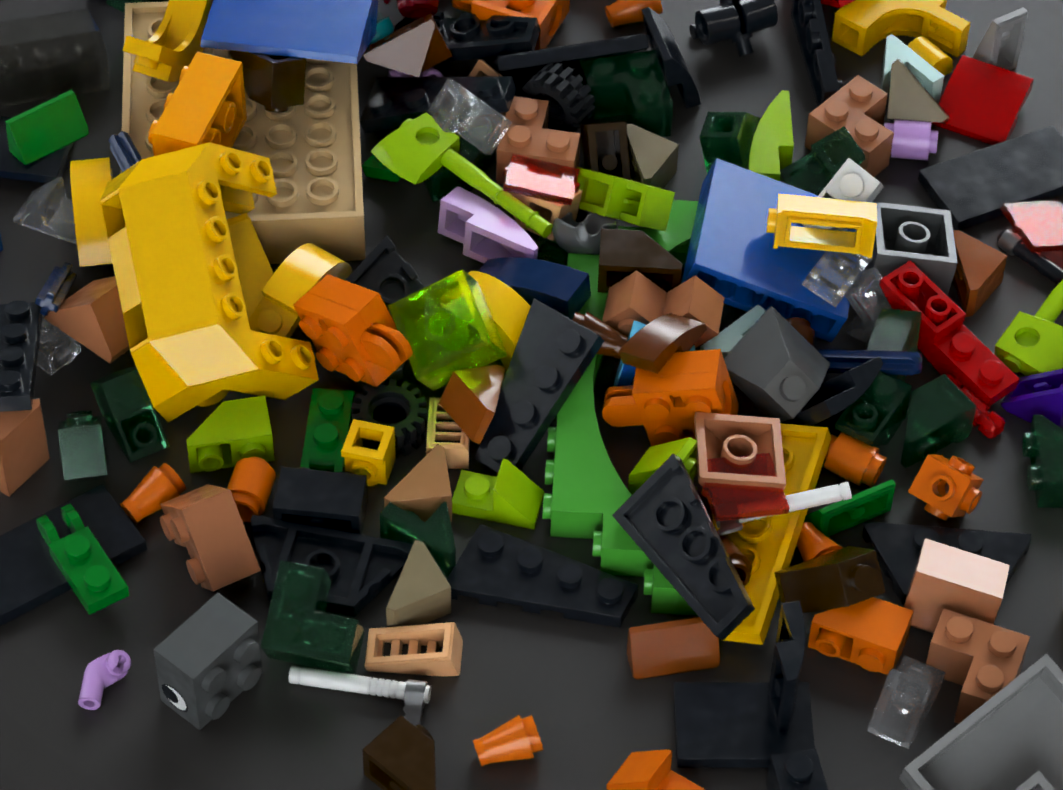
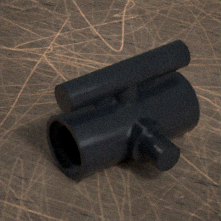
(734, 21)

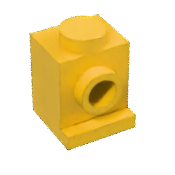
(367, 461)

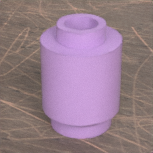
(912, 139)

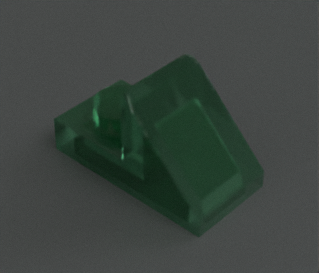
(435, 532)

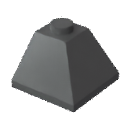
(776, 366)

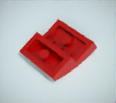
(983, 100)

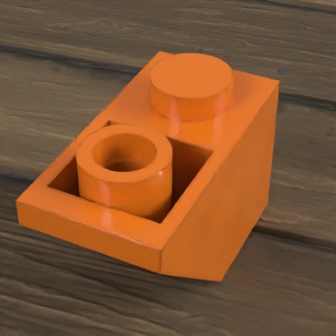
(863, 633)

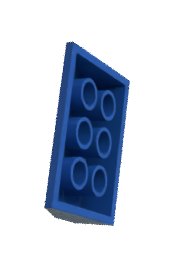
(293, 28)

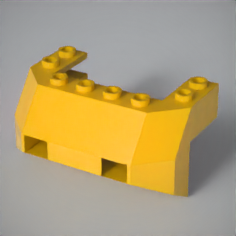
(183, 280)

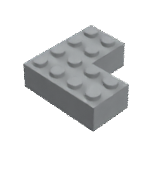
(1004, 743)

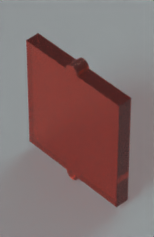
(541, 179)
(1037, 223)
(744, 501)

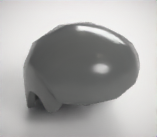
(581, 236)

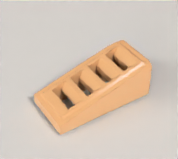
(456, 453)
(416, 663)

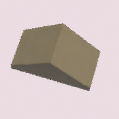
(910, 99)
(651, 157)
(420, 591)

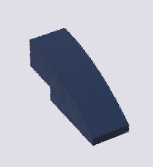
(548, 282)

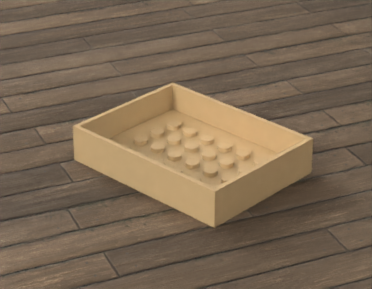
(309, 148)

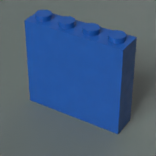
(738, 256)

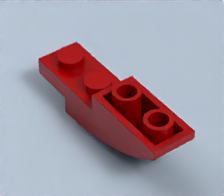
(945, 338)

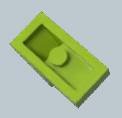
(502, 499)

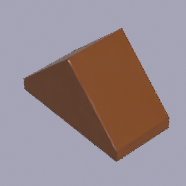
(977, 271)
(473, 398)

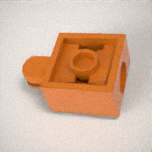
(548, 13)
(352, 330)
(669, 399)

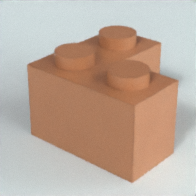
(862, 111)
(532, 138)
(644, 301)
(214, 535)
(975, 656)

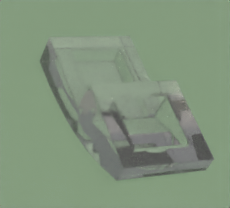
(835, 275)

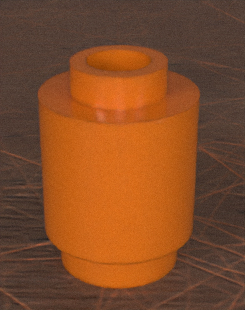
(854, 460)
(251, 486)

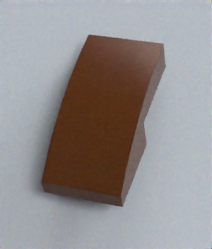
(660, 340)

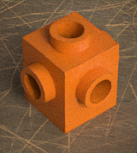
(947, 486)

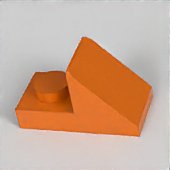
(649, 772)

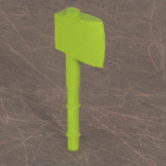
(422, 148)
(1034, 342)

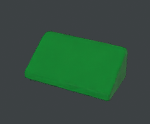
(46, 128)
(854, 511)

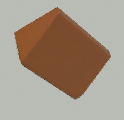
(671, 648)

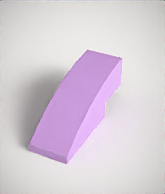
(482, 228)

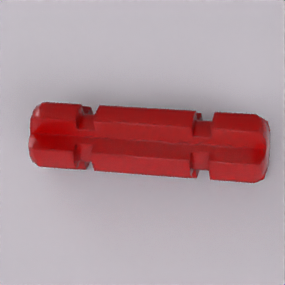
(990, 422)

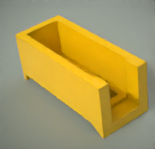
(823, 213)

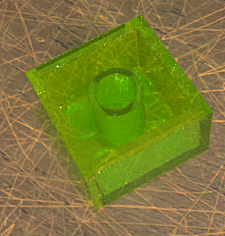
(447, 329)

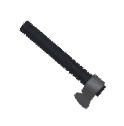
(1014, 245)

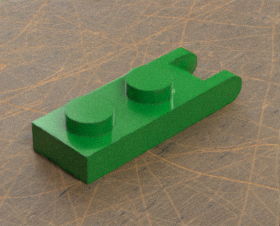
(327, 429)

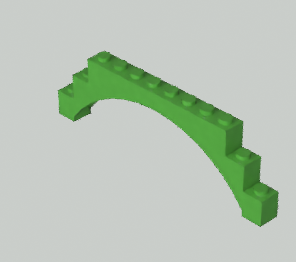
(582, 474)

